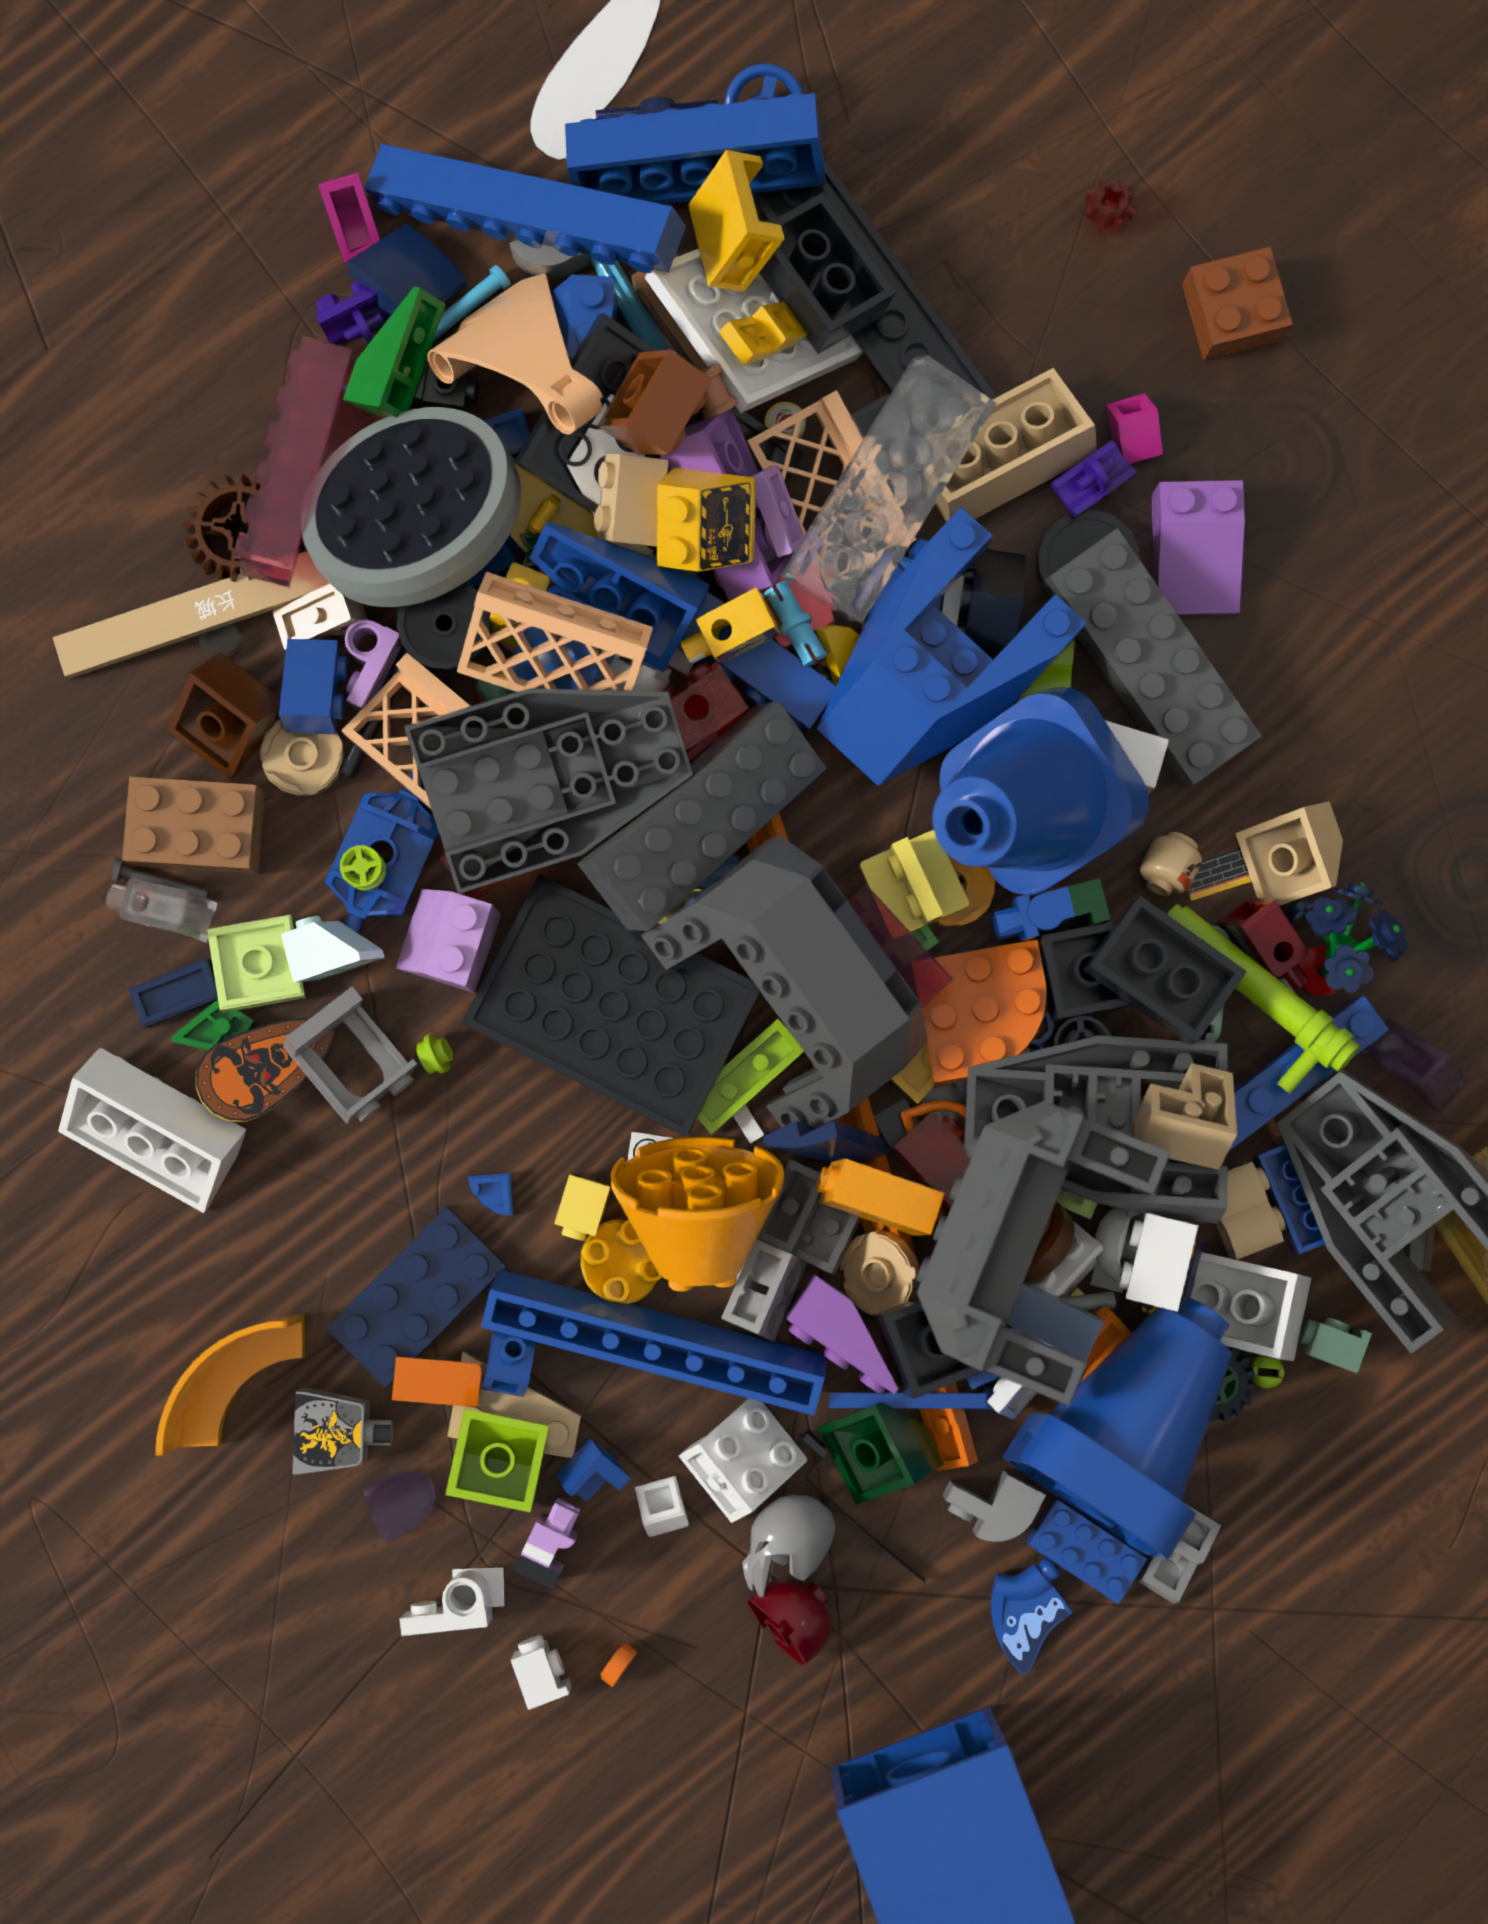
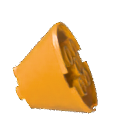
(698, 1205)

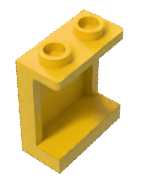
(727, 226)

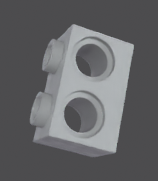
(764, 1290)

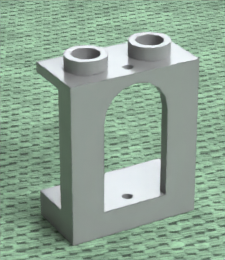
(348, 1010)

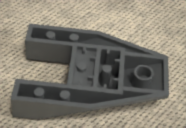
(1105, 1085)
(1377, 1186)

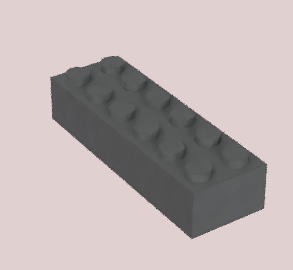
(1152, 659)
(704, 820)

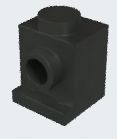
(458, 396)

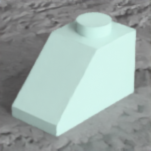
(325, 949)

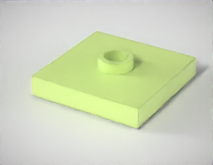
(252, 964)

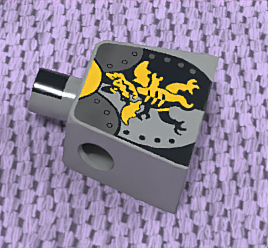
(334, 1431)

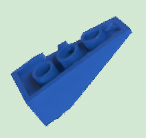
(622, 585)

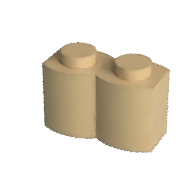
(1249, 1219)

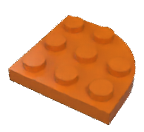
(986, 1009)

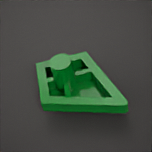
(212, 1027)

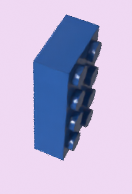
(1290, 1199)
(1086, 1550)

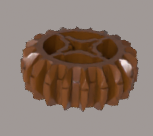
(208, 525)

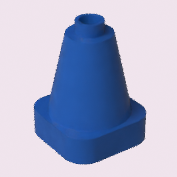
(1038, 793)
(1134, 1429)

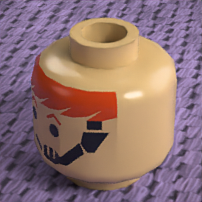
(1171, 864)

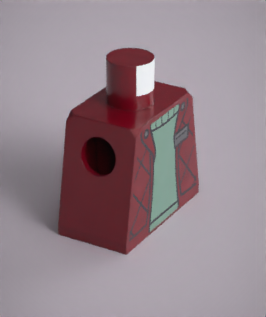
(1268, 938)

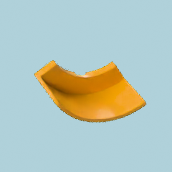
(206, 1389)

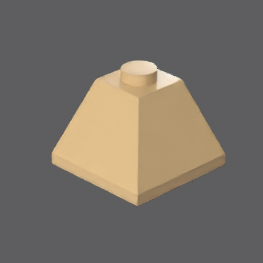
(1293, 853)

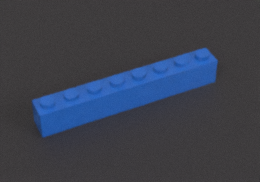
(525, 208)
(655, 1342)

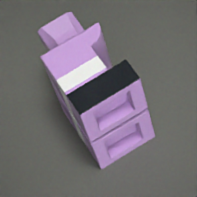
(547, 1535)

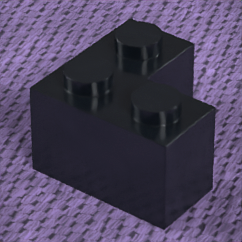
(993, 599)

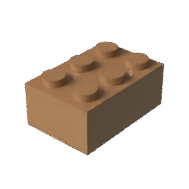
(193, 825)

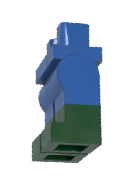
(1050, 909)

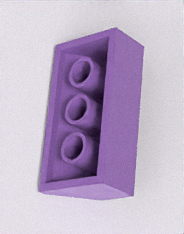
(721, 448)

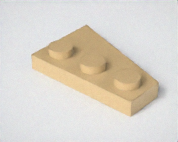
(533, 1407)

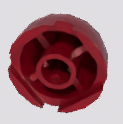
(794, 1617)

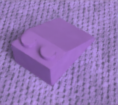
(1199, 545)

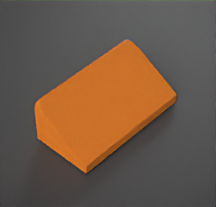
(436, 1382)

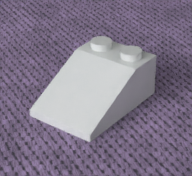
(1257, 1302)

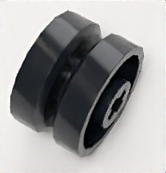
(437, 648)

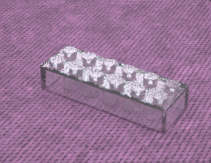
(888, 488)

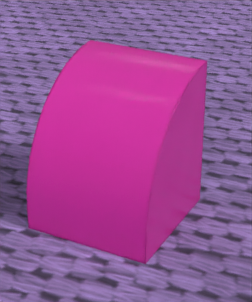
(1135, 428)

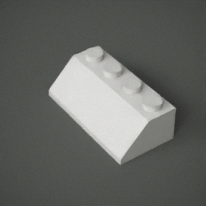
(150, 1129)

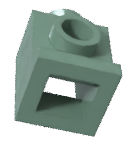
(1334, 1343)

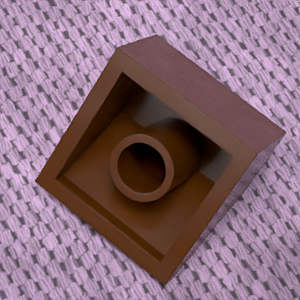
(223, 714)

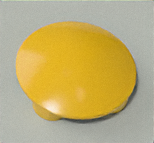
(617, 1264)

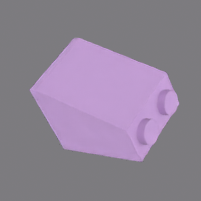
(449, 938)

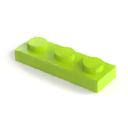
(749, 1074)

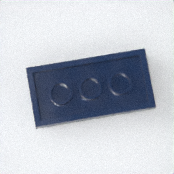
(416, 1295)

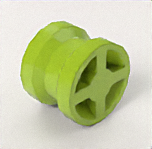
(360, 860)

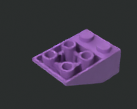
(833, 1320)

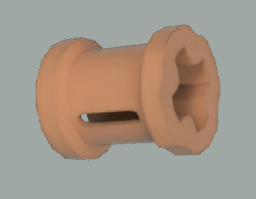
(718, 395)

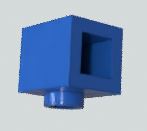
(508, 1364)

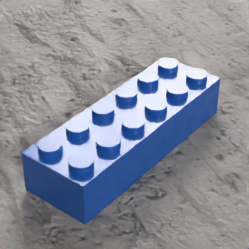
(673, 151)

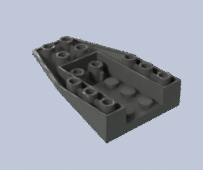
(543, 775)

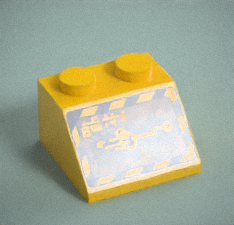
(705, 520)

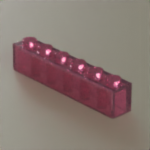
(295, 458)

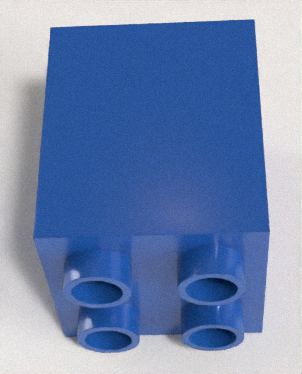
(948, 1830)

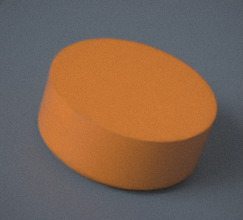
(618, 1664)

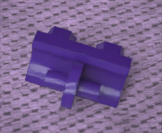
(352, 316)
(1093, 479)

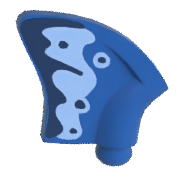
(1026, 1611)

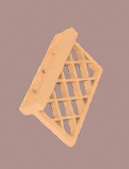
(836, 425)
(555, 617)
(424, 688)

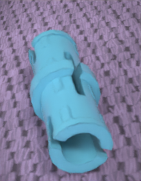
(795, 623)

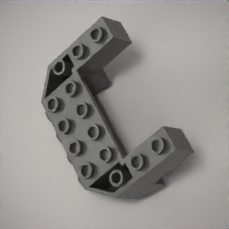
(998, 1227)

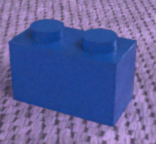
(312, 686)

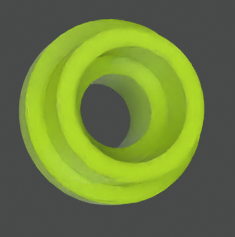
(434, 1054)

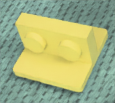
(915, 881)

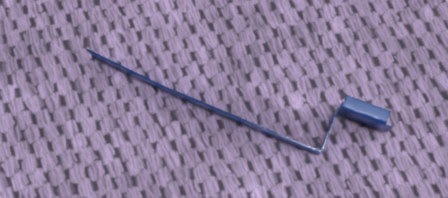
(899, 1400)

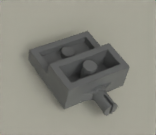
(805, 1226)

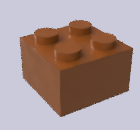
(1237, 303)
(655, 403)

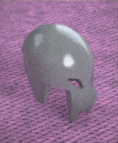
(797, 1533)

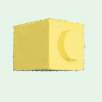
(582, 1207)

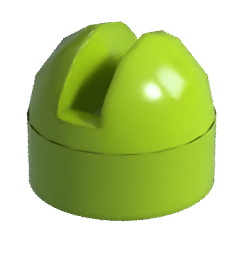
(1263, 1361)

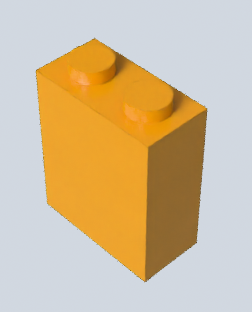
(879, 1197)

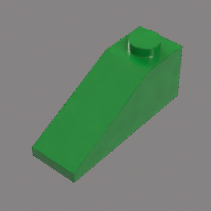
(395, 358)

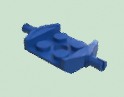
(410, 832)

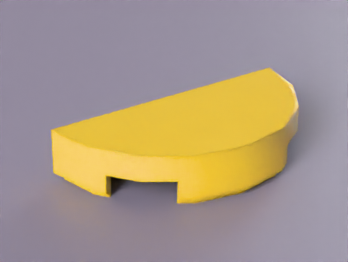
(839, 644)

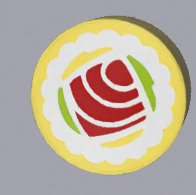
(781, 412)

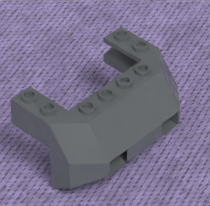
(813, 969)

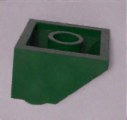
(880, 1451)

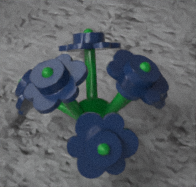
(1334, 921)

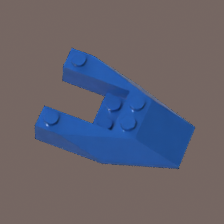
(922, 681)

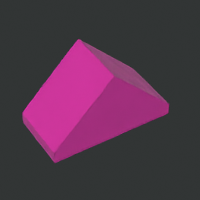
(349, 214)

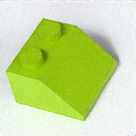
(497, 1460)

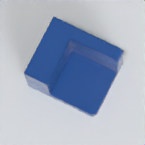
(590, 1470)

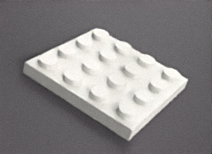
(705, 310)

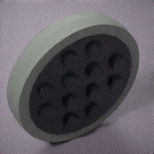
(412, 507)

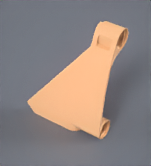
(523, 341)

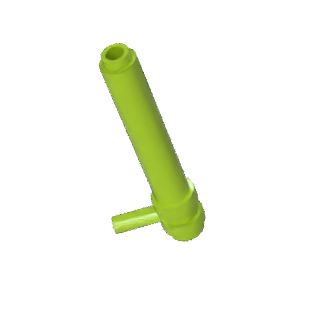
(1311, 1028)

